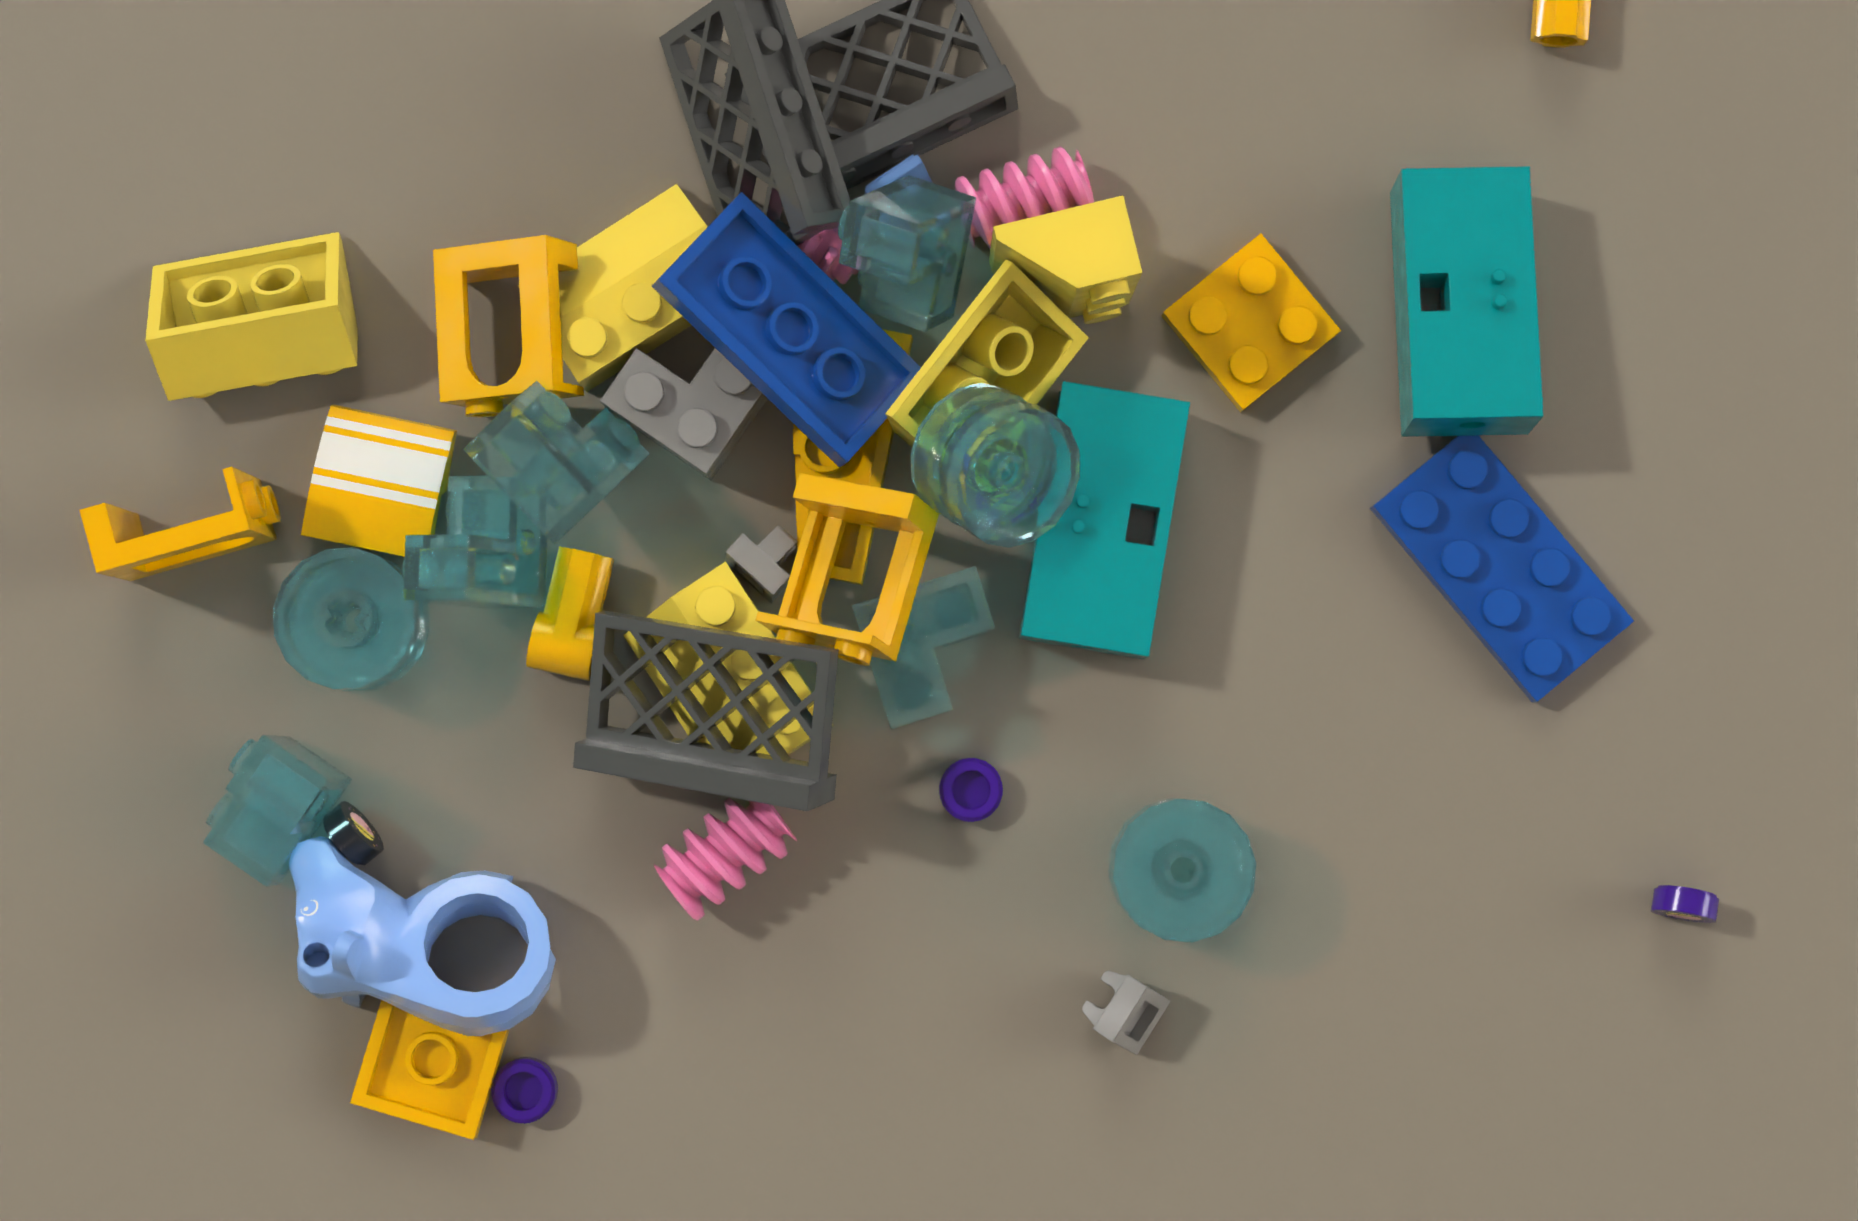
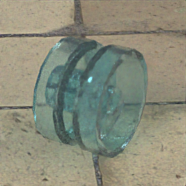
(995, 464)
(313, 615)
(1142, 869)

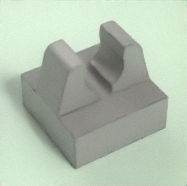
(762, 563)
(1129, 1014)

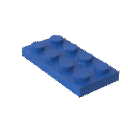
(788, 329)
(1502, 565)

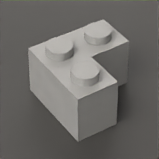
(691, 420)

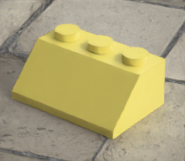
(1075, 256)
(610, 297)
(252, 317)
(1003, 339)
(723, 604)

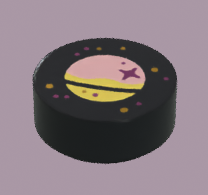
(352, 833)

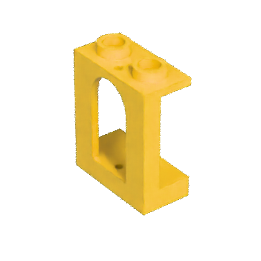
(537, 265)
(831, 507)
(127, 554)

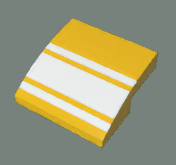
(377, 480)

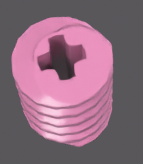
(1026, 196)
(723, 854)

